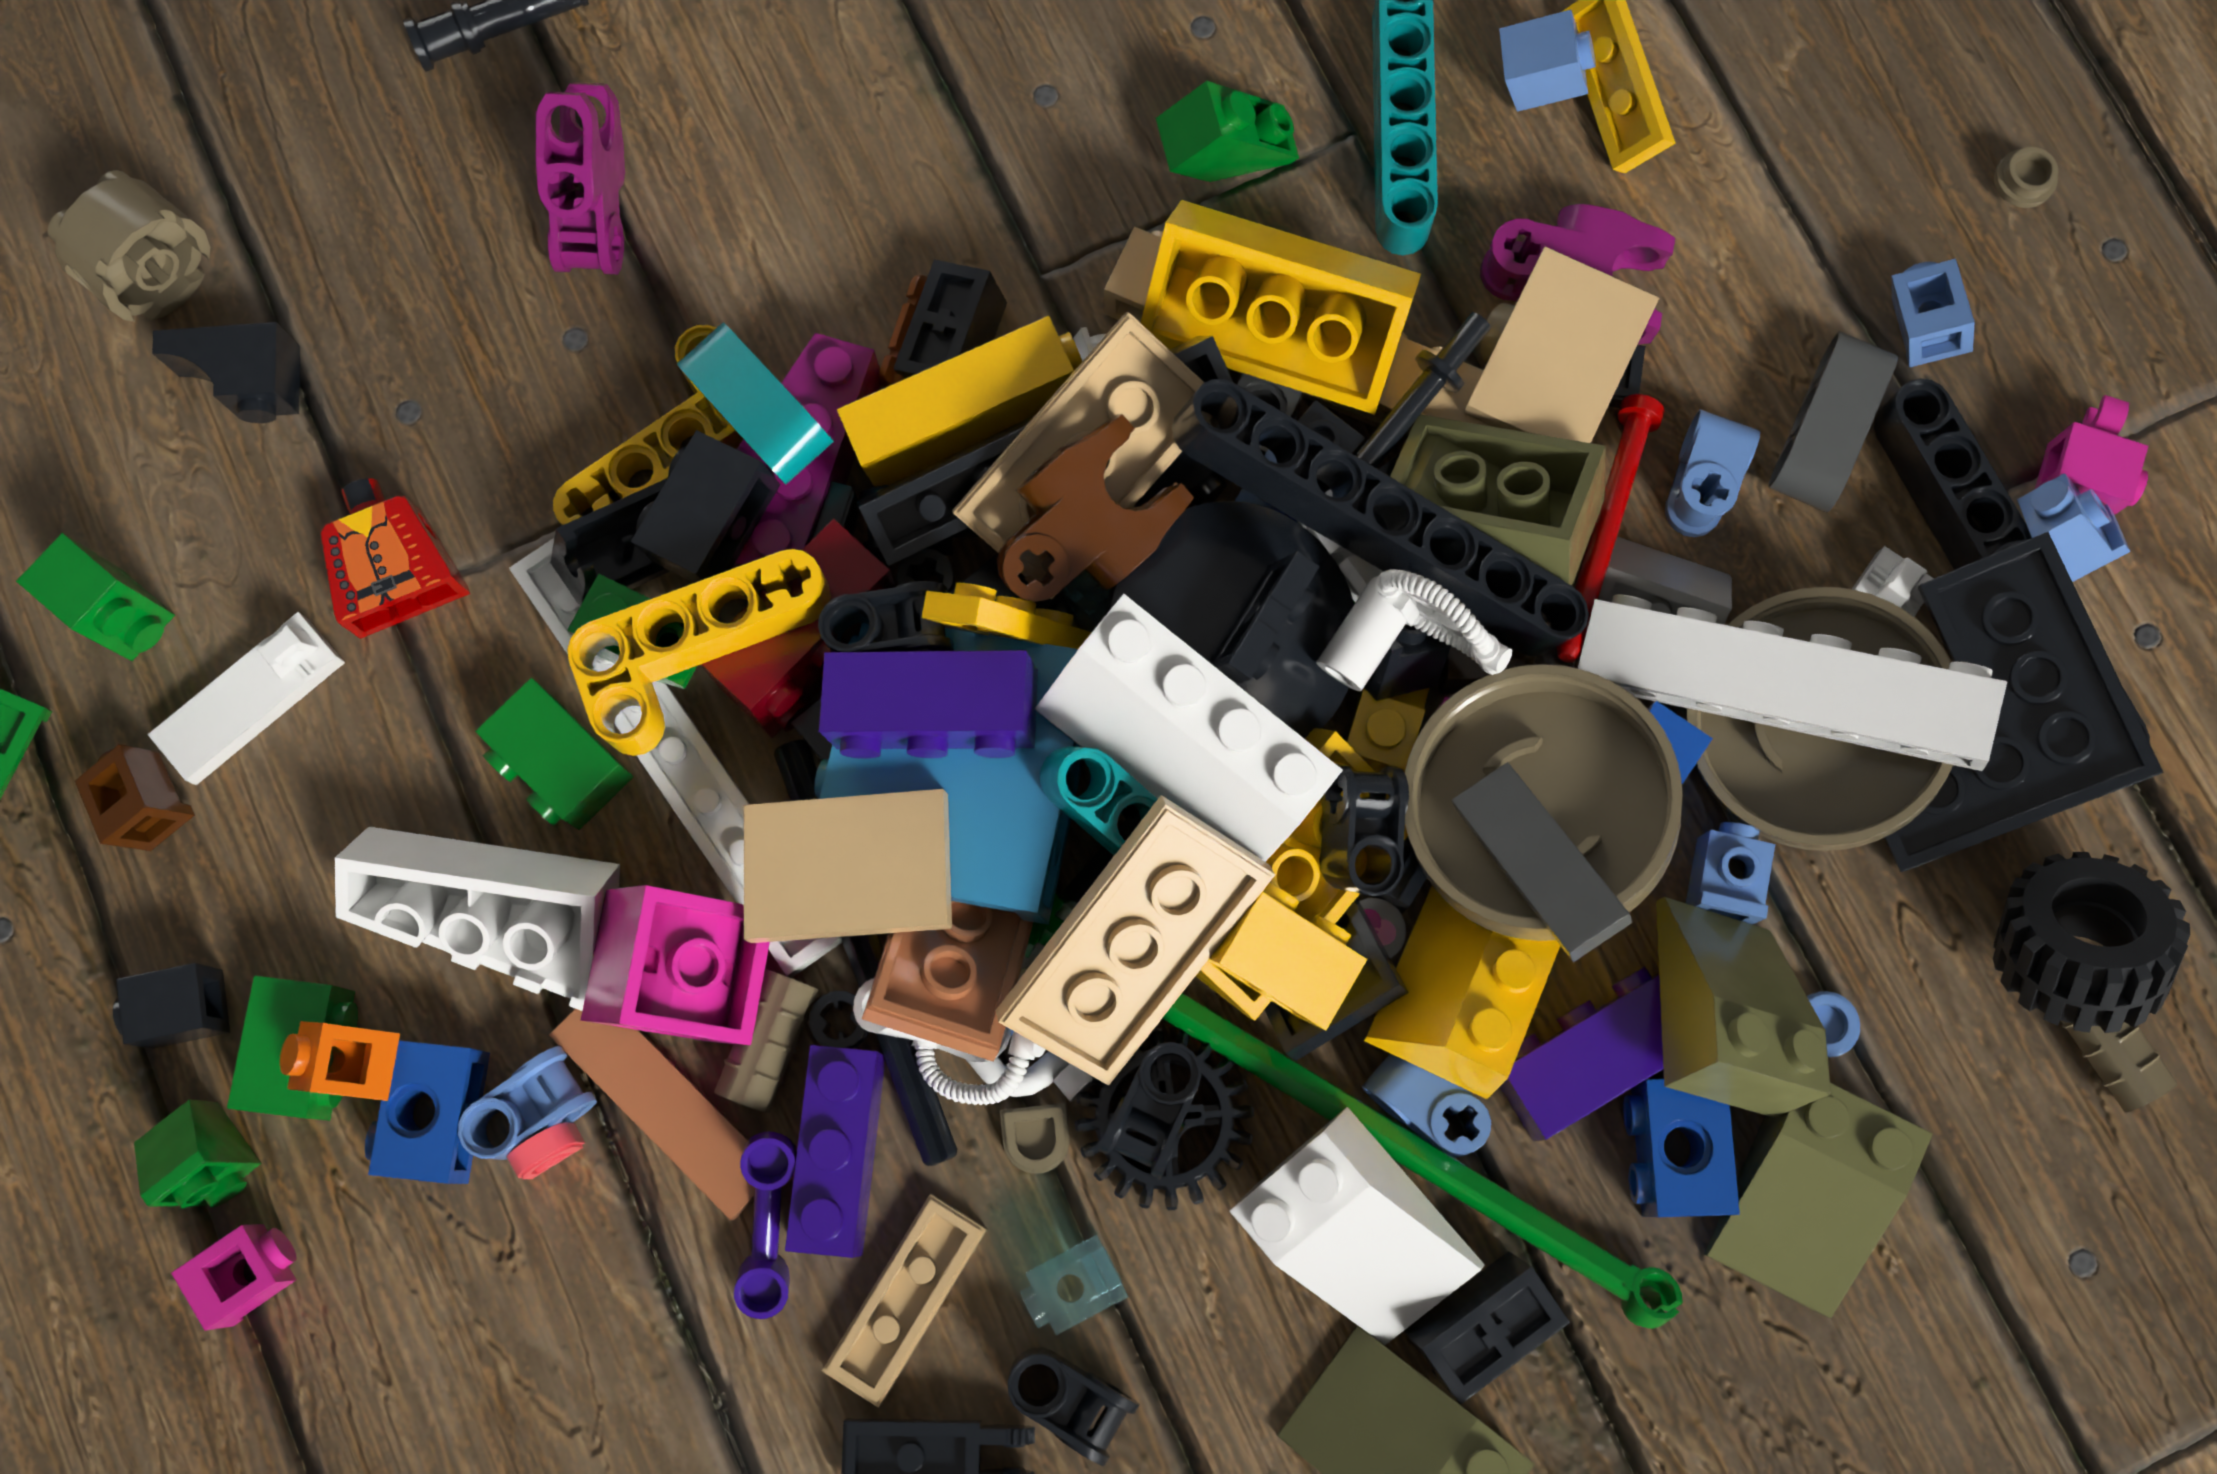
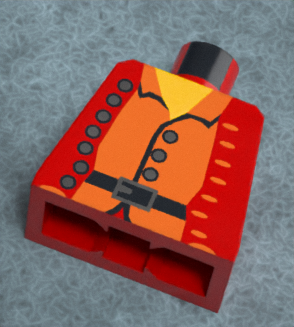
(385, 562)

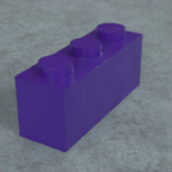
(929, 702)
(1590, 1059)
(835, 1152)

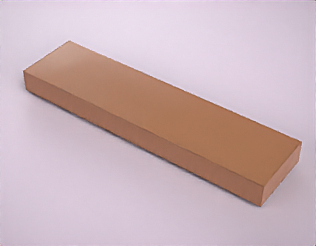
(663, 1106)

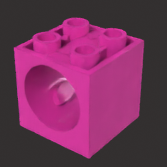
(675, 966)

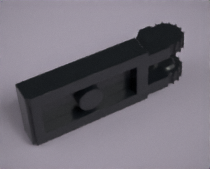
(926, 1446)

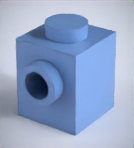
(1546, 60)

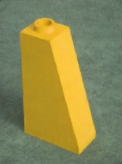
(958, 401)

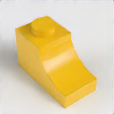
(1386, 728)

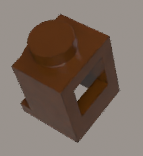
(132, 799)

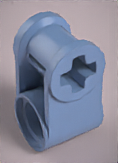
(1709, 467)
(532, 1099)
(1420, 1100)

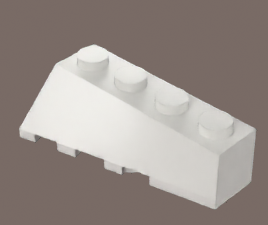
(480, 903)

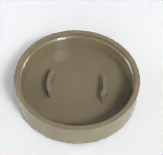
(1583, 753)
(1813, 787)

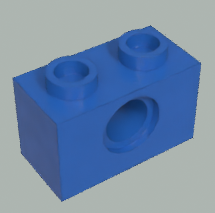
(434, 1154)
(1707, 1179)

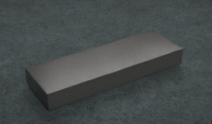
(1542, 862)

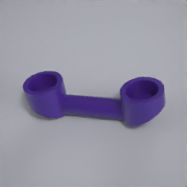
(764, 1275)

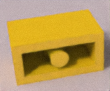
(1289, 958)

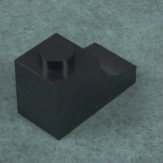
(249, 365)

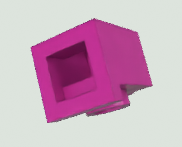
(216, 1279)

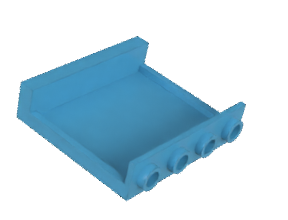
(1001, 823)

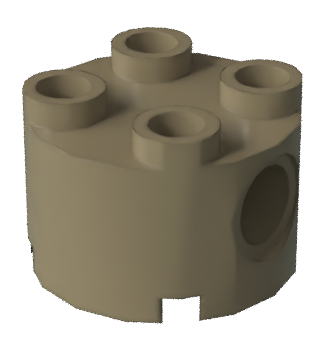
(130, 247)

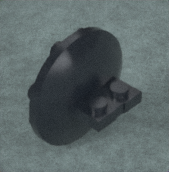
(1252, 601)

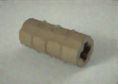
(2125, 1064)
(757, 1071)

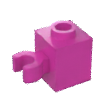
(2098, 457)

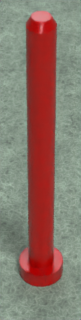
(1639, 416)

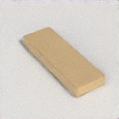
(904, 1300)

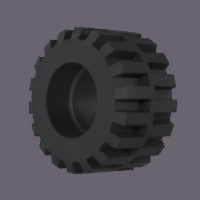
(2084, 981)

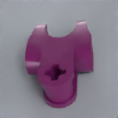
(581, 178)
(1585, 233)

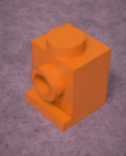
(360, 1064)

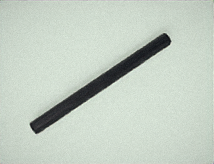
(864, 954)

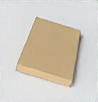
(1562, 351)
(847, 866)

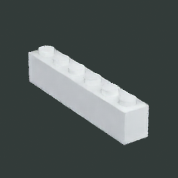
(1796, 683)

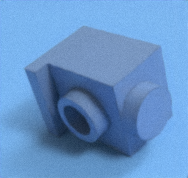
(1933, 312)
(2078, 524)
(1714, 886)

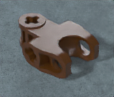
(1080, 521)

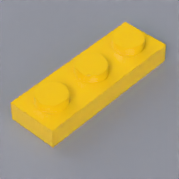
(1622, 85)
(975, 611)

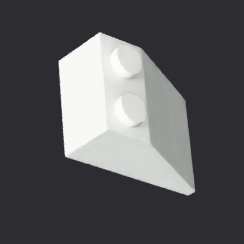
(1356, 1230)

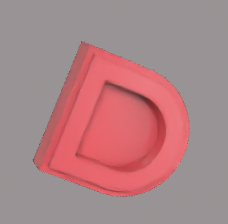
(545, 1150)

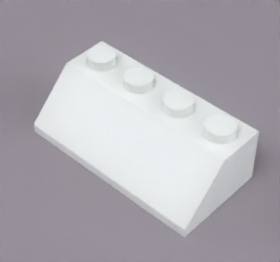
(1187, 731)

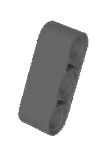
(1833, 421)

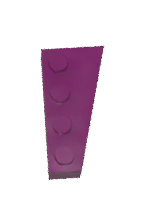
(821, 380)

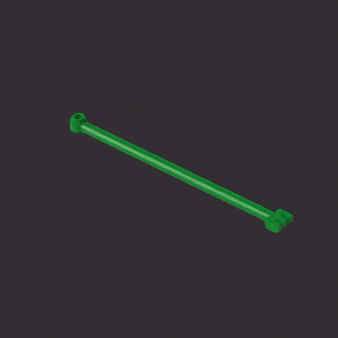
(1422, 1157)

